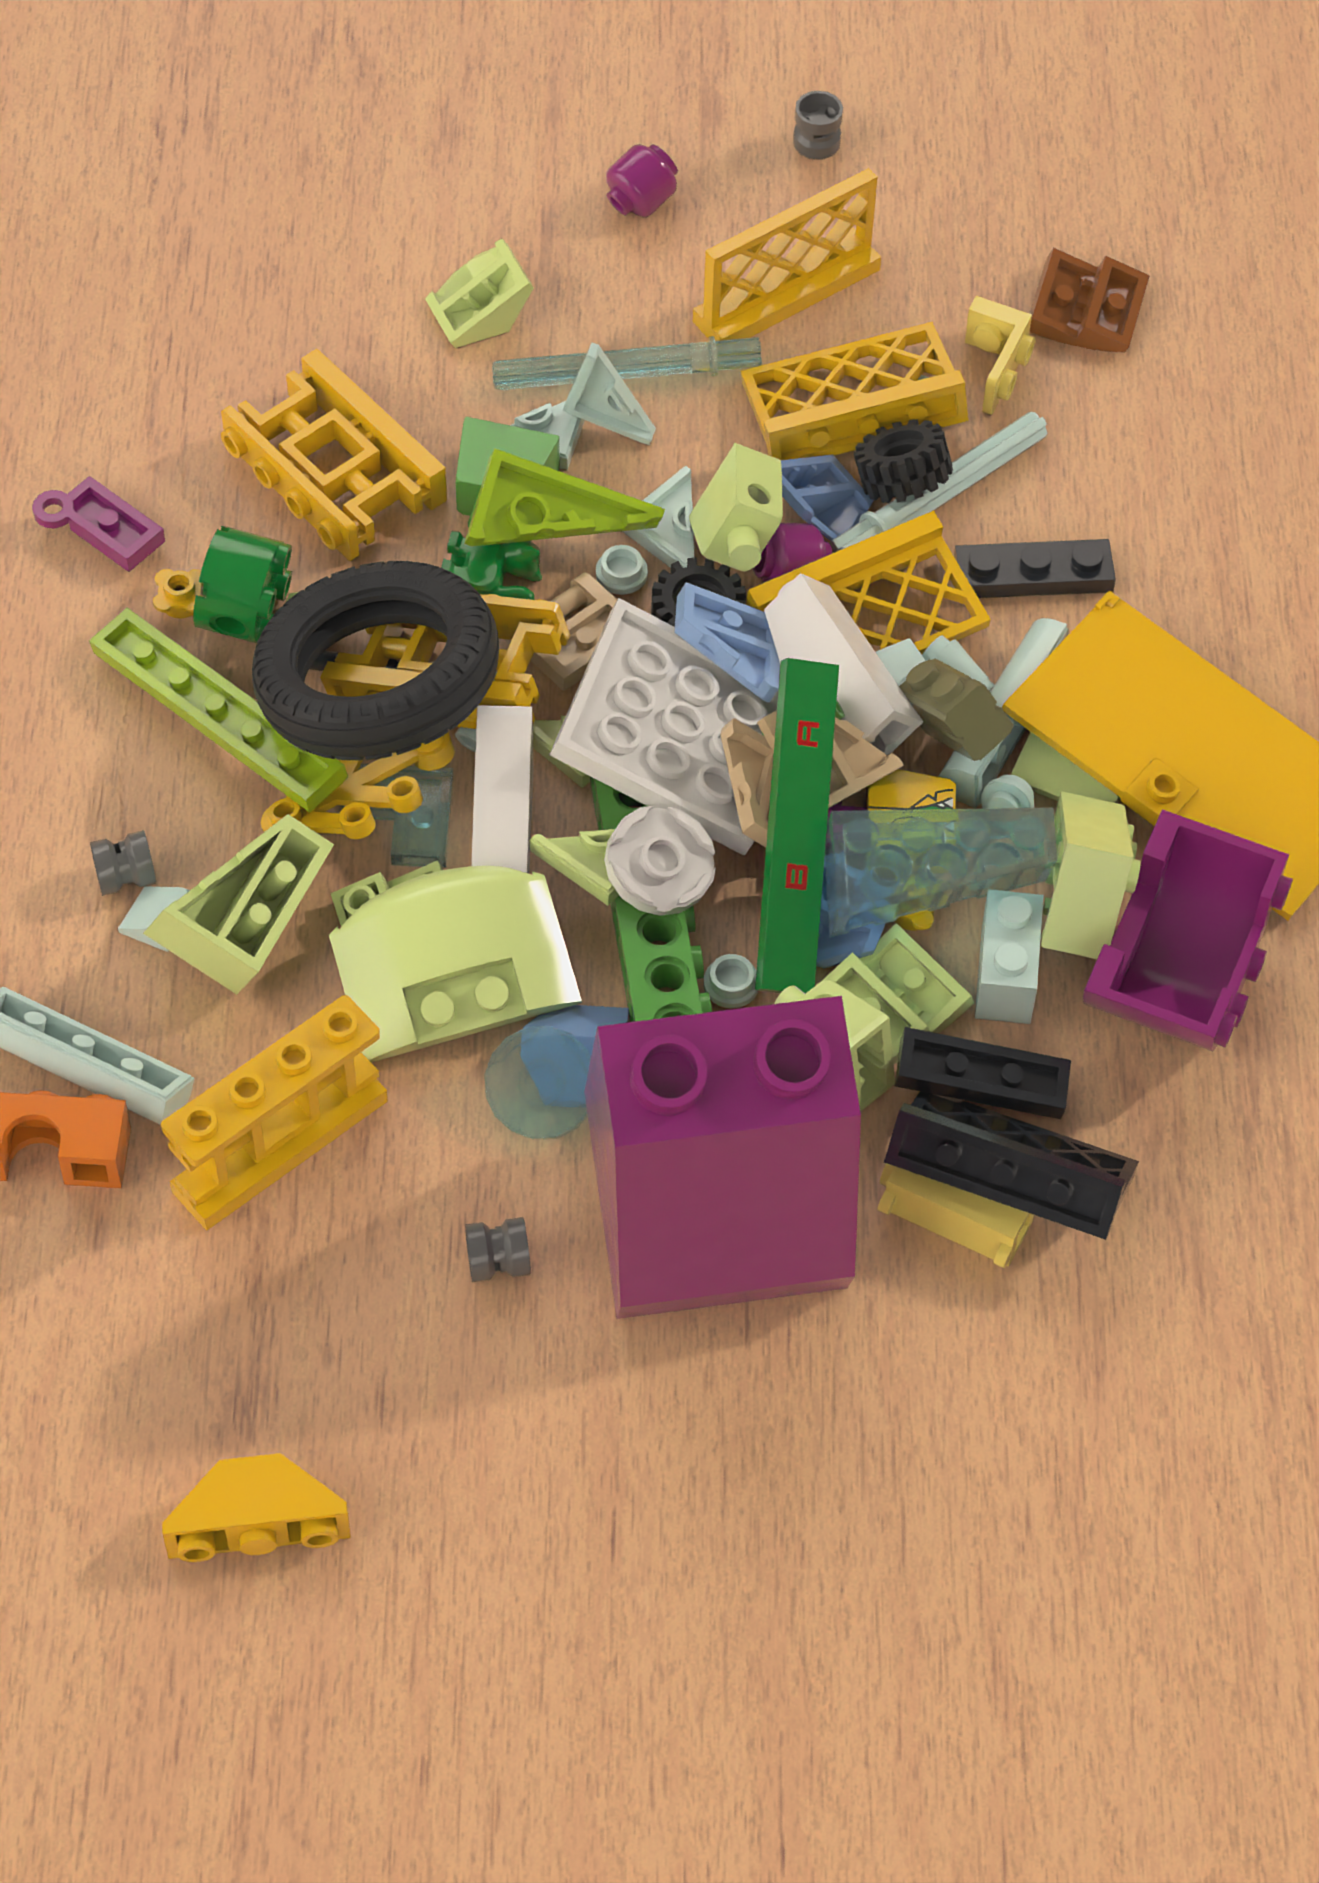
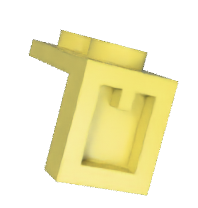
(1003, 332)

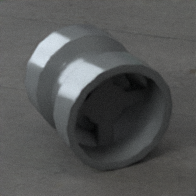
(818, 125)
(123, 862)
(497, 1249)

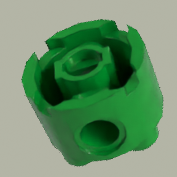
(241, 583)

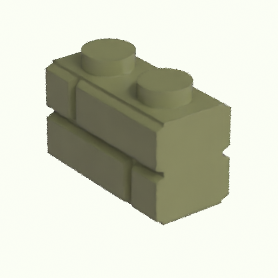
(956, 709)

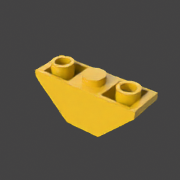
(253, 1509)

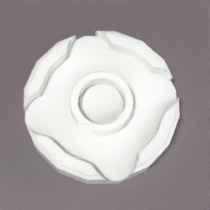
(660, 860)

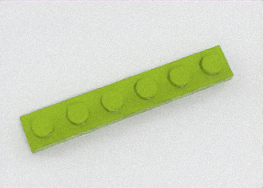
(214, 708)

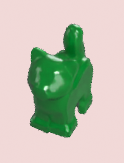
(487, 564)

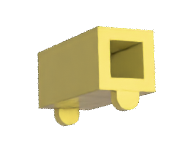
(955, 1214)

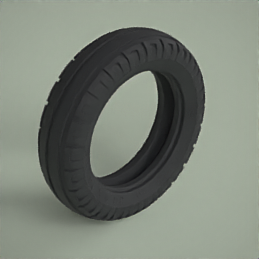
(391, 719)

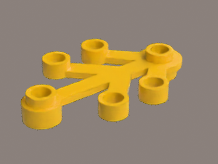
(360, 794)

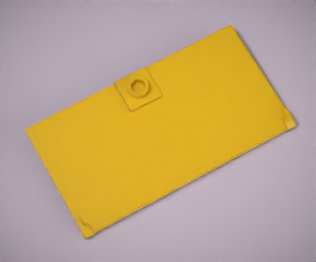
(1176, 736)

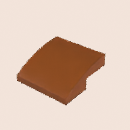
(1087, 302)

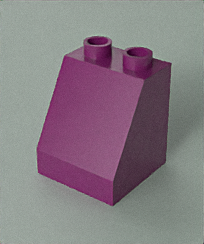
(726, 1155)

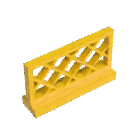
(803, 275)
(841, 425)
(883, 558)

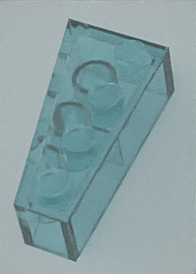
(927, 859)

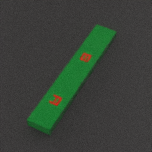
(797, 825)

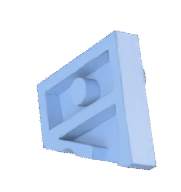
(731, 637)

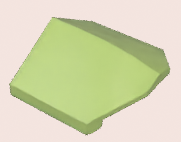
(481, 297)

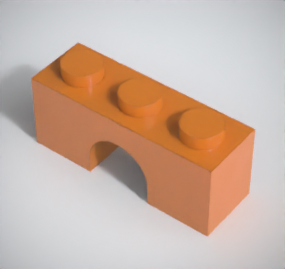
(86, 1130)

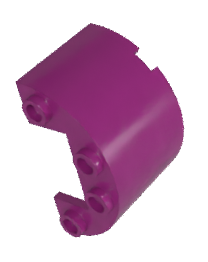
(1190, 932)

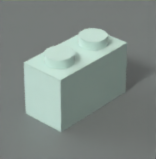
(1009, 956)

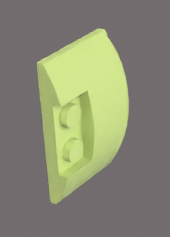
(454, 957)

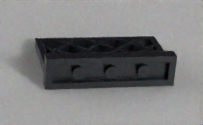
(1011, 1162)

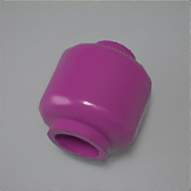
(641, 180)
(791, 548)

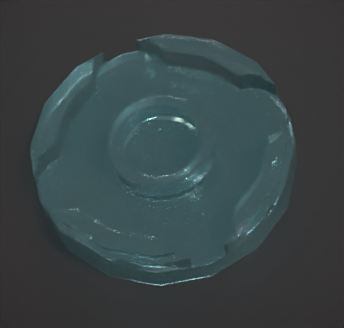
(538, 1082)

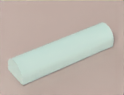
(974, 775)
(91, 1058)

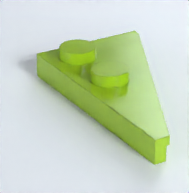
(537, 502)

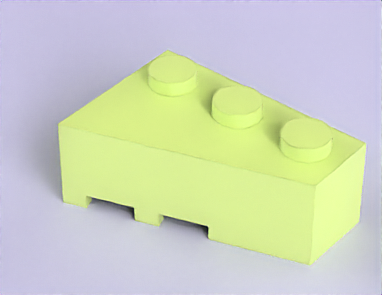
(1090, 874)
(243, 906)

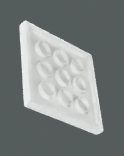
(654, 722)

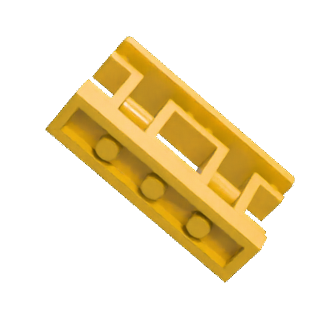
(360, 428)
(529, 624)
(274, 1111)

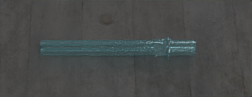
(631, 363)

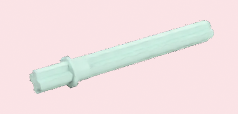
(966, 472)

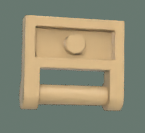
(583, 628)

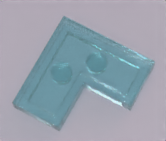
(423, 833)

